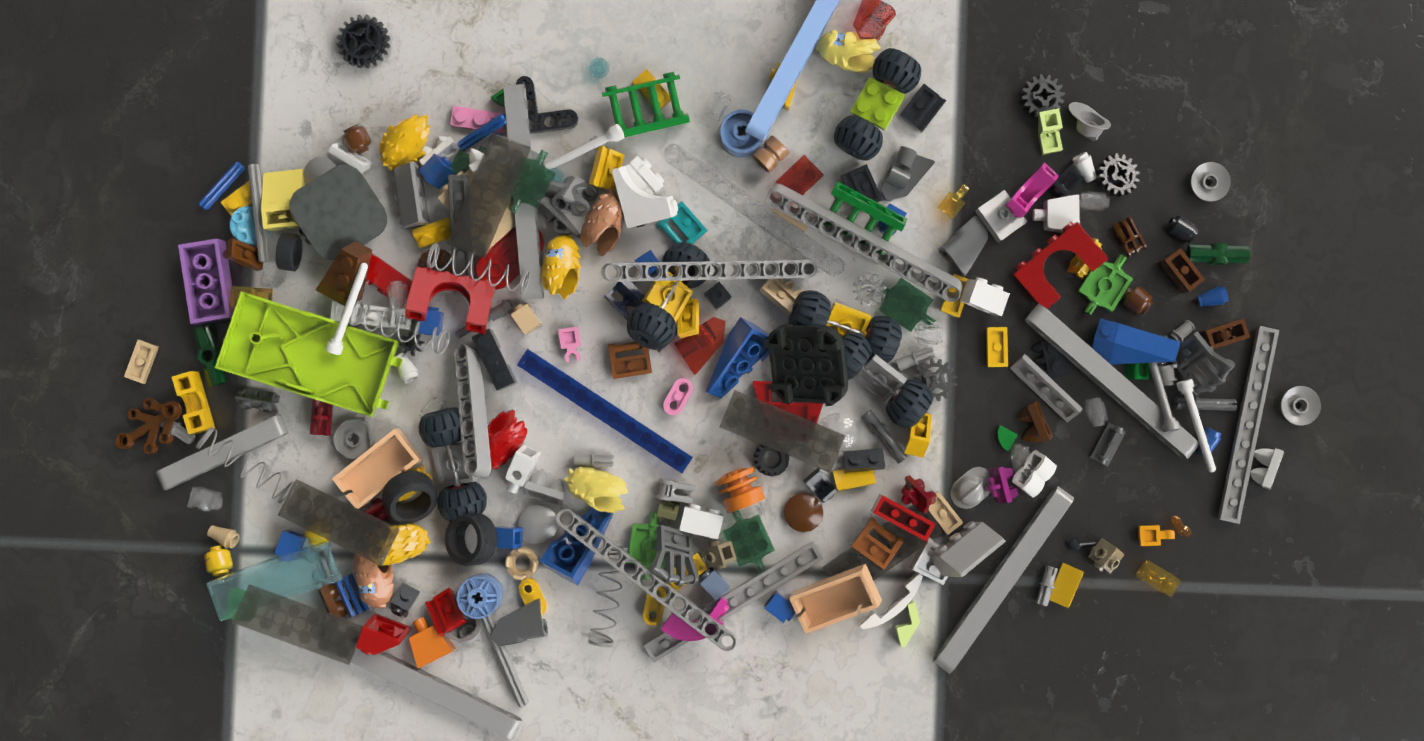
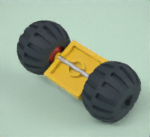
(655, 320)
(880, 331)

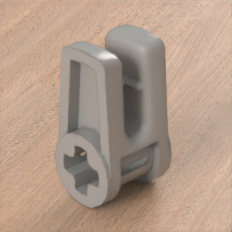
(670, 495)

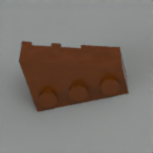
(342, 273)

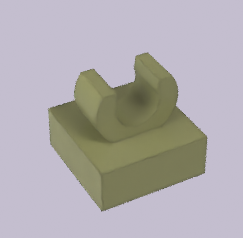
(668, 510)

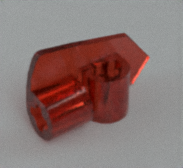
(873, 19)
(700, 347)

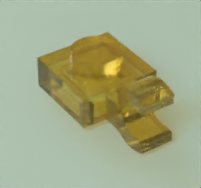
(952, 202)

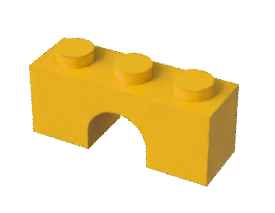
(191, 390)

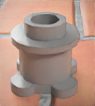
(1167, 374)

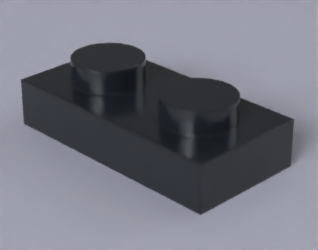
(864, 460)

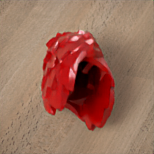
(505, 437)

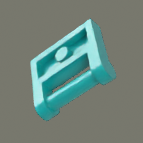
(686, 222)

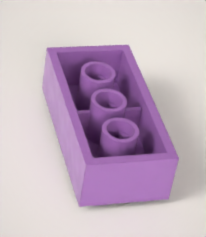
(195, 277)

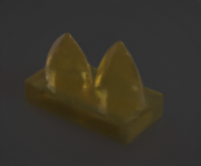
(1158, 578)

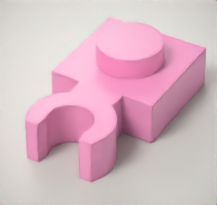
(570, 340)

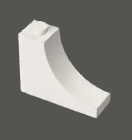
(638, 205)

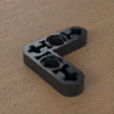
(534, 115)

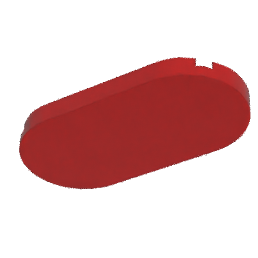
(501, 255)

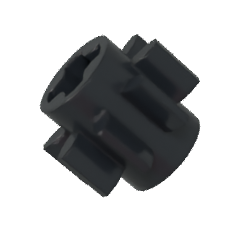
(415, 348)

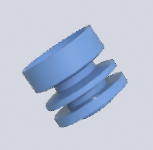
(490, 590)

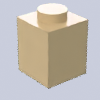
(526, 318)

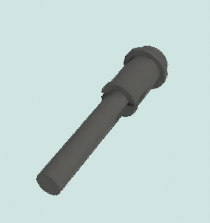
(495, 313)

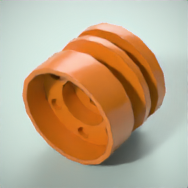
(739, 489)

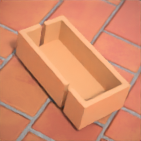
(376, 467)
(835, 598)

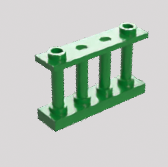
(659, 122)
(875, 210)

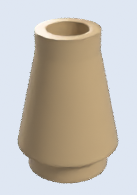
(226, 537)

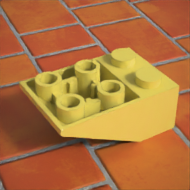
(276, 194)

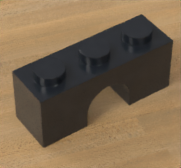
(493, 359)

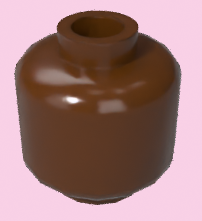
(356, 139)
(1137, 300)

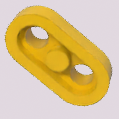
(534, 594)
(652, 604)

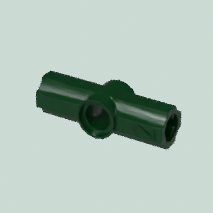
(1218, 254)
(205, 343)

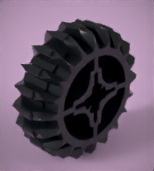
(360, 48)

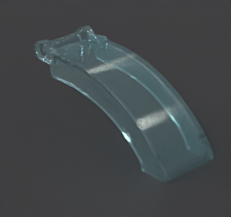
(282, 575)

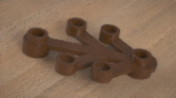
(152, 425)

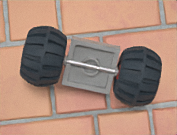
(909, 398)
(442, 433)

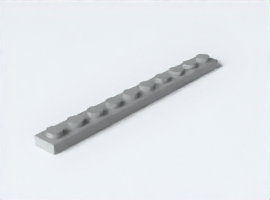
(1248, 424)
(745, 594)

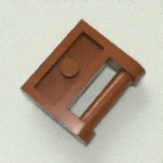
(629, 365)
(873, 548)

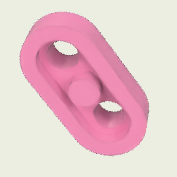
(677, 396)

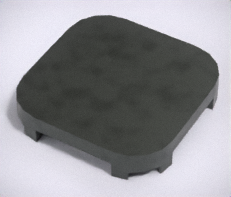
(338, 211)
(807, 364)

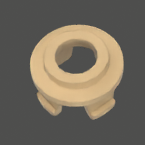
(510, 563)

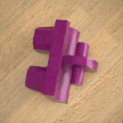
(999, 486)

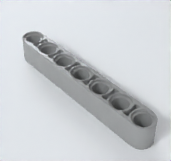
(472, 411)
(200, 462)

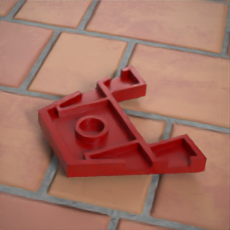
(805, 410)

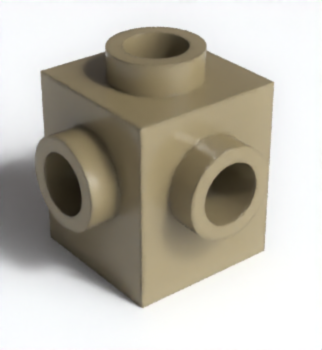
(719, 554)
(1105, 556)

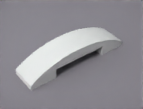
(374, 316)
(912, 586)

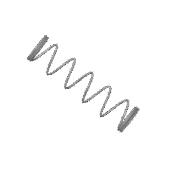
(526, 273)
(436, 350)
(285, 491)
(602, 642)

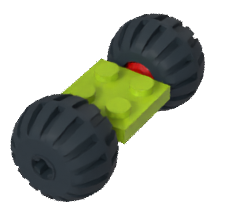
(876, 105)

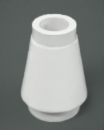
(1085, 166)
(407, 371)

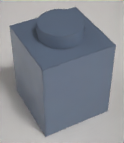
(714, 583)

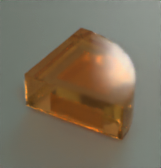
(1183, 531)

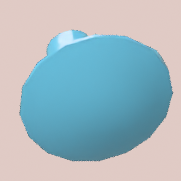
(243, 225)

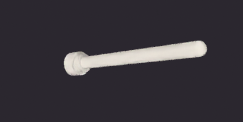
(613, 134)
(335, 345)
(1186, 388)

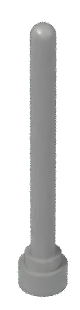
(1170, 423)

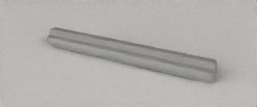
(256, 194)
(506, 664)

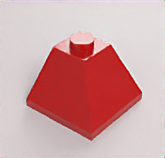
(381, 634)

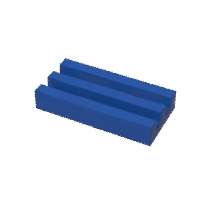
(344, 598)

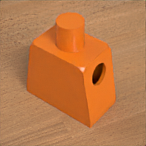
(427, 644)

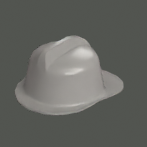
(1088, 120)
(969, 488)
(467, 632)

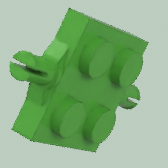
(1105, 285)
(643, 543)

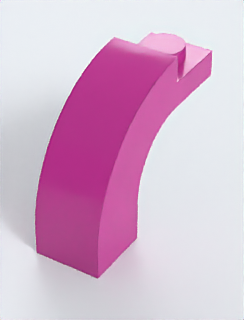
(1031, 190)
(682, 631)

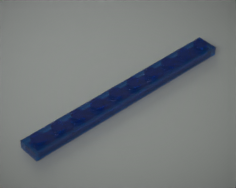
(604, 411)

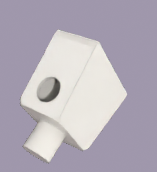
(1058, 213)
(524, 462)

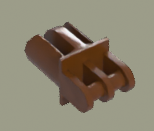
(1127, 233)

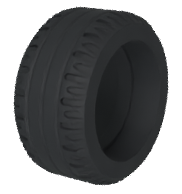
(413, 510)
(486, 539)

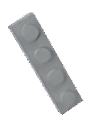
(1046, 388)

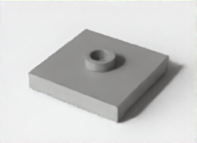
(998, 217)

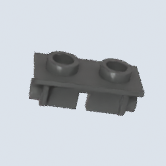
(249, 399)
(1108, 444)

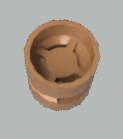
(768, 156)

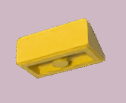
(852, 479)
(1066, 585)

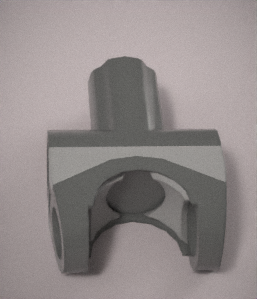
(569, 194)

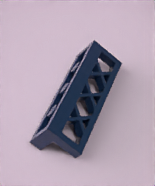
(629, 293)

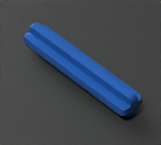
(482, 132)
(221, 185)

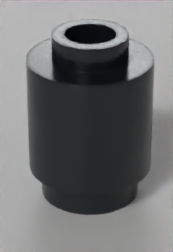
(1182, 229)

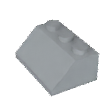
(410, 196)
(966, 549)

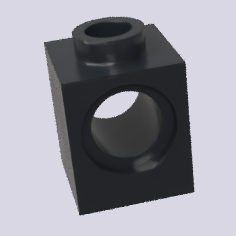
(717, 295)

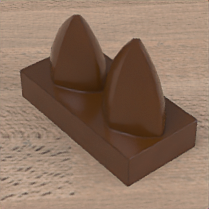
(242, 254)
(1040, 430)
(328, 594)

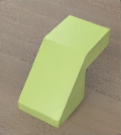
(1048, 131)
(905, 630)

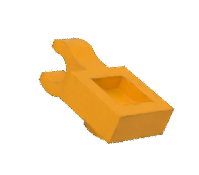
(1151, 535)

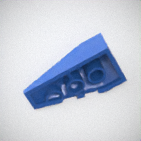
(1130, 345)
(741, 351)
(568, 555)

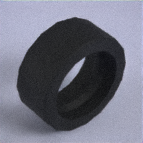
(289, 252)

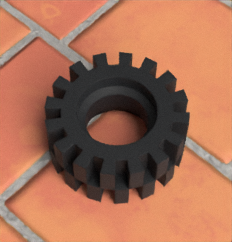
(770, 470)

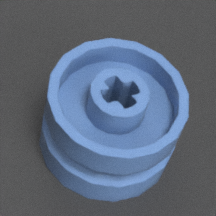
(738, 145)

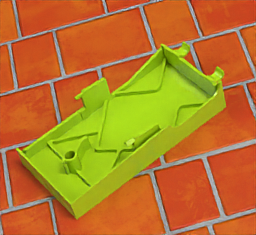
(289, 352)

